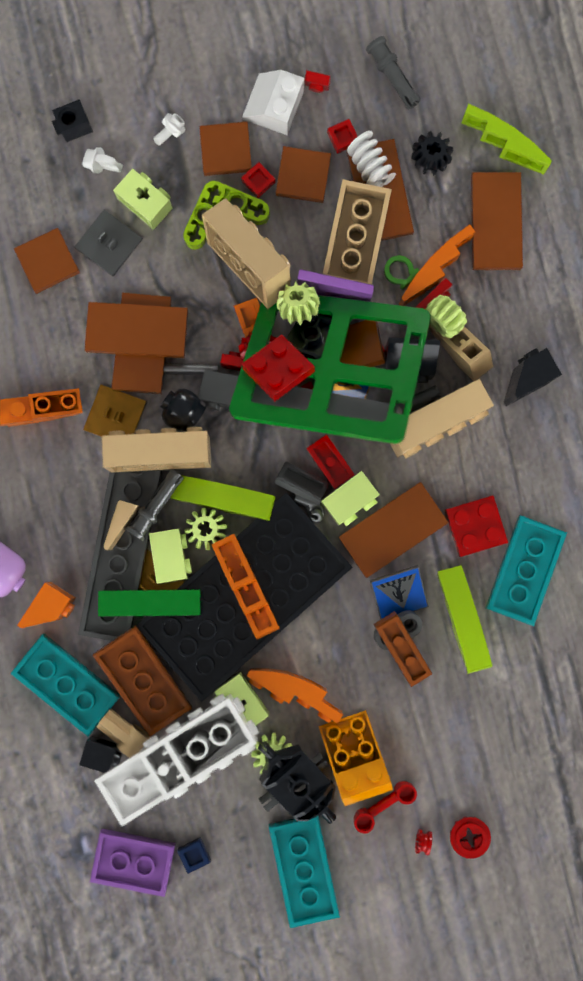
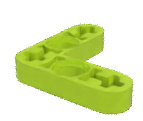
(225, 192)

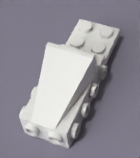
(179, 758)

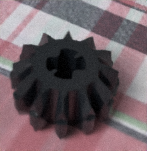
(434, 144)

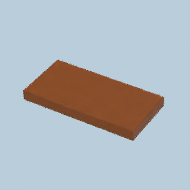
(398, 217)
(496, 221)
(136, 330)
(137, 372)
(393, 530)
(142, 680)

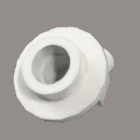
(173, 125)

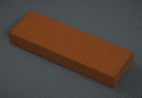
(403, 649)

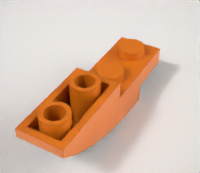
(40, 407)
(286, 685)

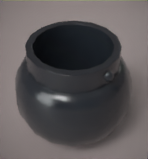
(181, 409)

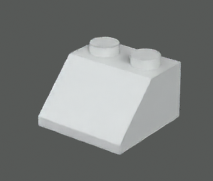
(275, 100)

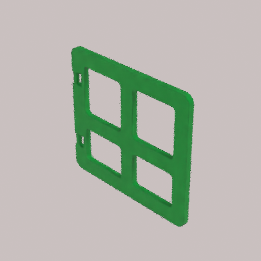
(330, 371)

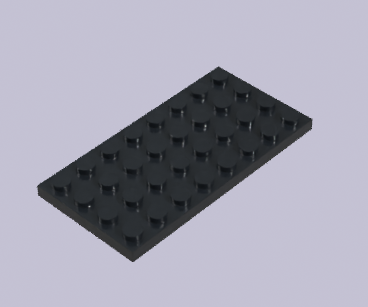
(293, 570)

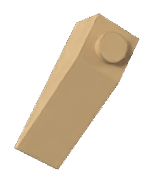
(467, 352)

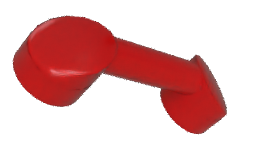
(364, 817)

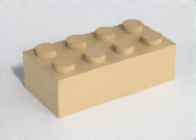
(357, 231)
(246, 252)
(444, 416)
(156, 450)

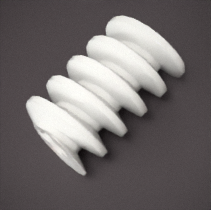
(368, 161)

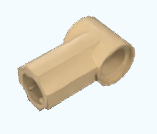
(127, 736)

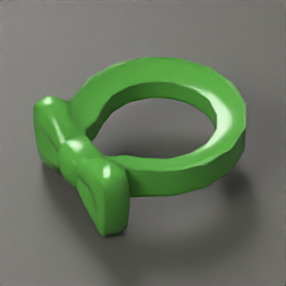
(402, 282)

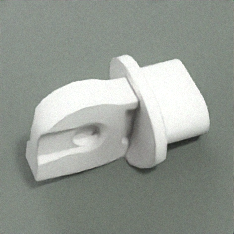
(97, 161)

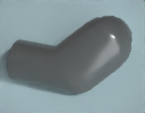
(314, 511)

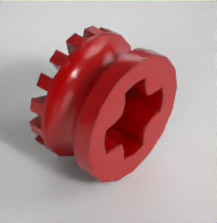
(424, 842)

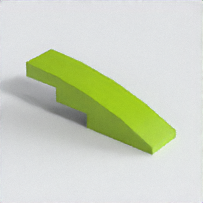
(514, 144)
(224, 498)
(464, 619)

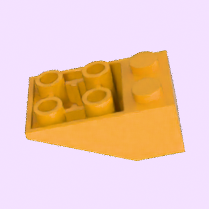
(355, 758)

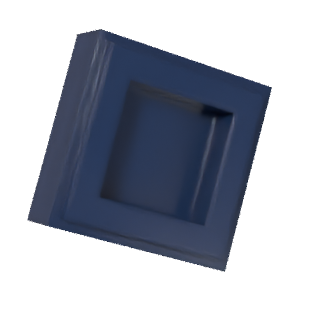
(194, 855)

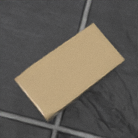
(122, 517)

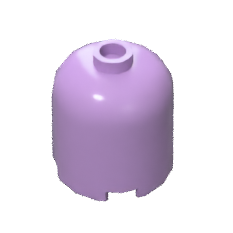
(11, 571)

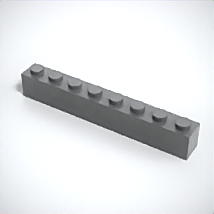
(218, 391)

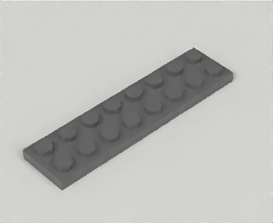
(123, 564)

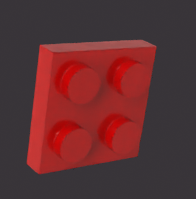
(278, 367)
(476, 526)

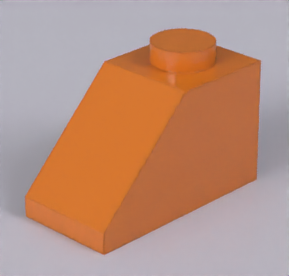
(49, 605)

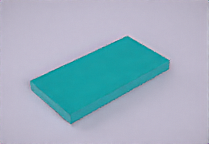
(526, 570)
(65, 684)
(303, 871)

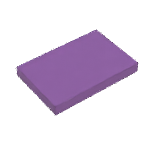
(335, 286)
(132, 862)

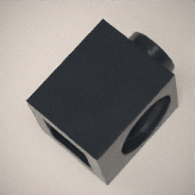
(67, 112)
(100, 754)

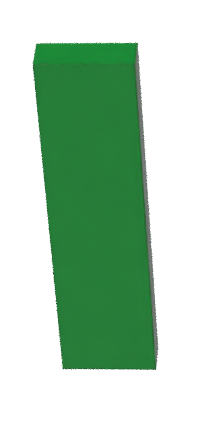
(149, 602)

